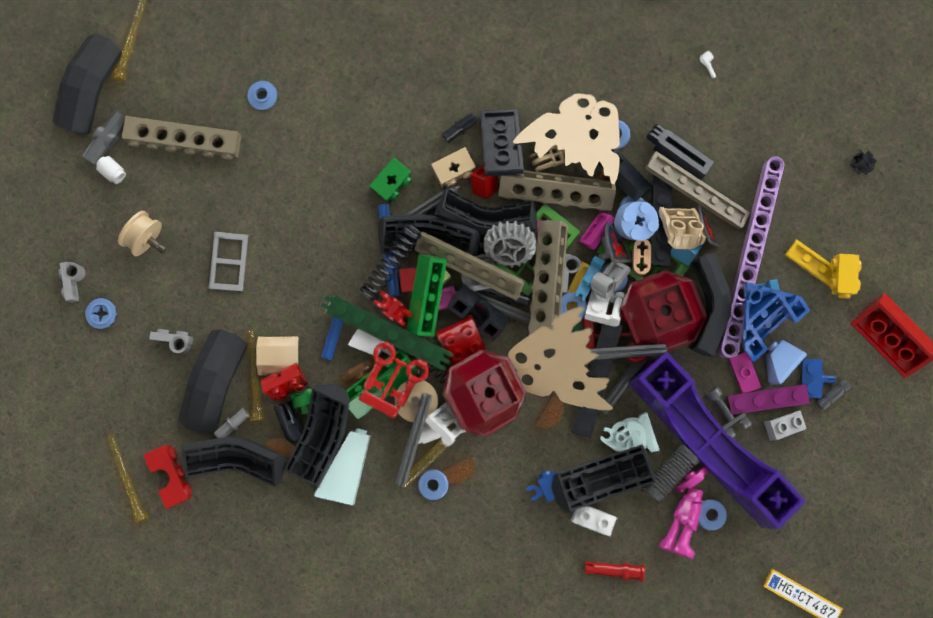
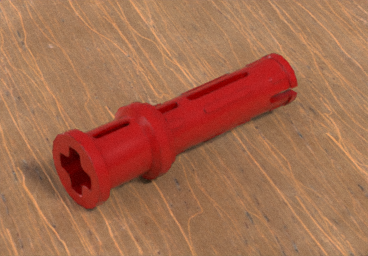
(624, 571)

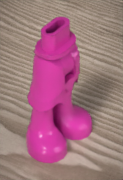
(688, 514)

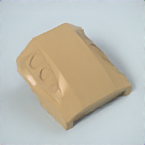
(682, 227)
(276, 354)

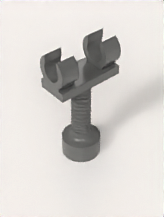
(715, 395)

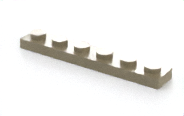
(697, 190)
(471, 266)

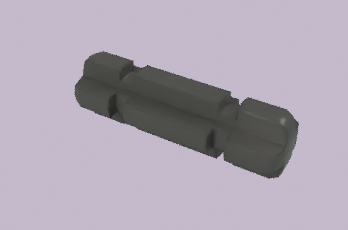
(833, 394)

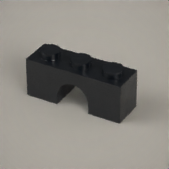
(490, 319)

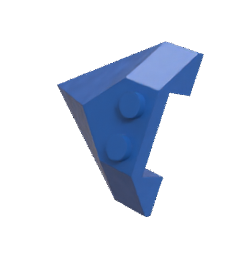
(764, 312)

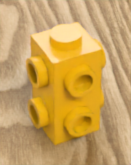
(845, 275)

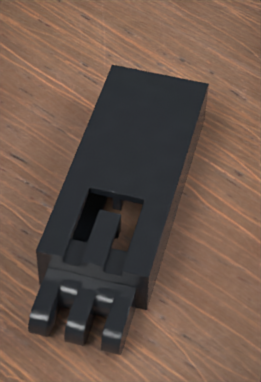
(679, 151)
(630, 178)

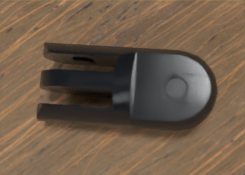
(289, 421)

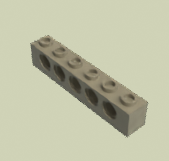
(136, 126)
(566, 184)
(554, 269)

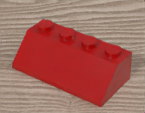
(894, 335)

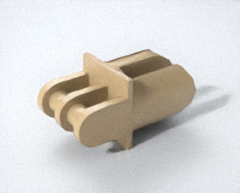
(549, 156)

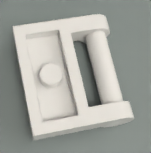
(598, 306)
(440, 420)

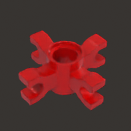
(393, 309)

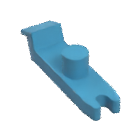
(585, 286)

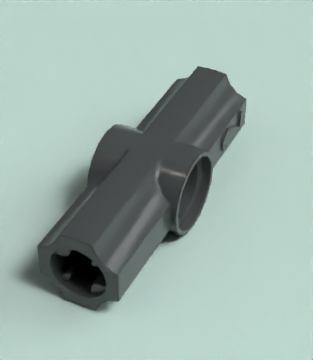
(105, 137)

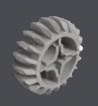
(509, 244)

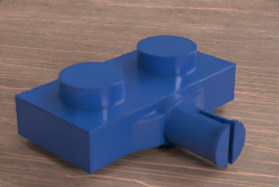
(814, 377)

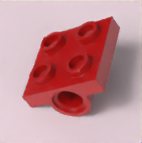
(461, 340)
(279, 386)

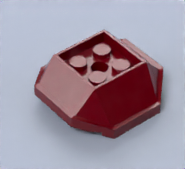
(643, 311)
(466, 395)

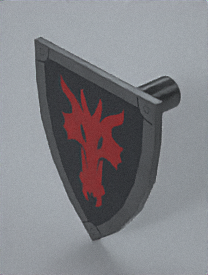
(707, 228)
(614, 246)

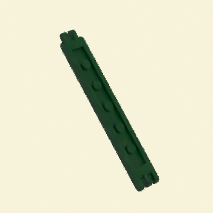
(386, 331)

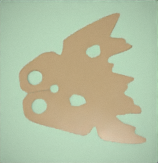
(574, 136)
(565, 366)

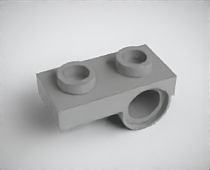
(567, 272)
(607, 282)
(69, 289)
(173, 339)
(785, 425)

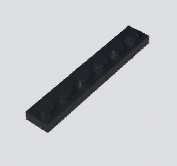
(659, 242)
(599, 368)

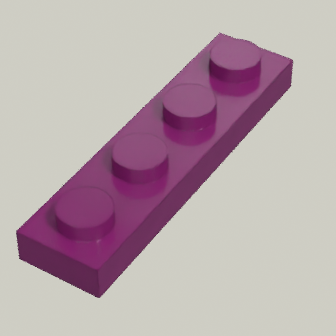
(768, 399)

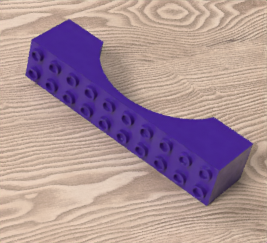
(749, 481)

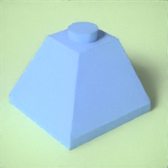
(782, 361)

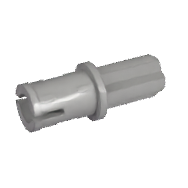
(232, 423)

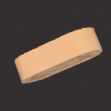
(646, 257)

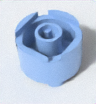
(646, 223)

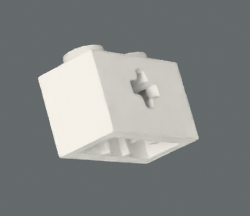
(594, 519)

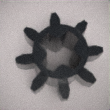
(863, 162)

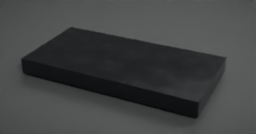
(499, 151)

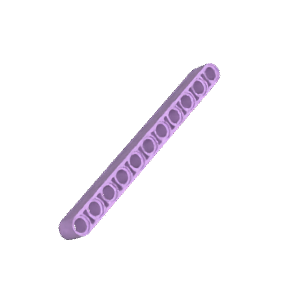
(756, 250)

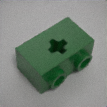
(381, 183)

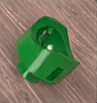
(302, 401)

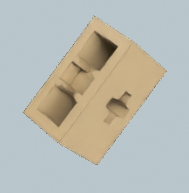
(458, 159)

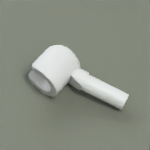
(705, 60)

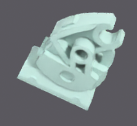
(635, 432)

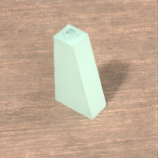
(345, 472)

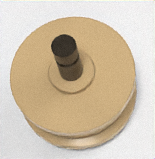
(140, 234)
(410, 408)

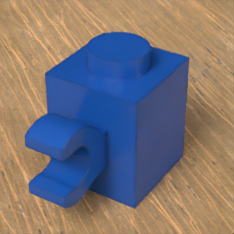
(545, 484)

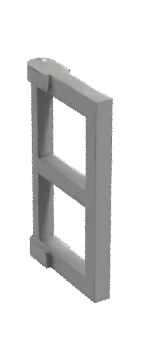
(221, 235)

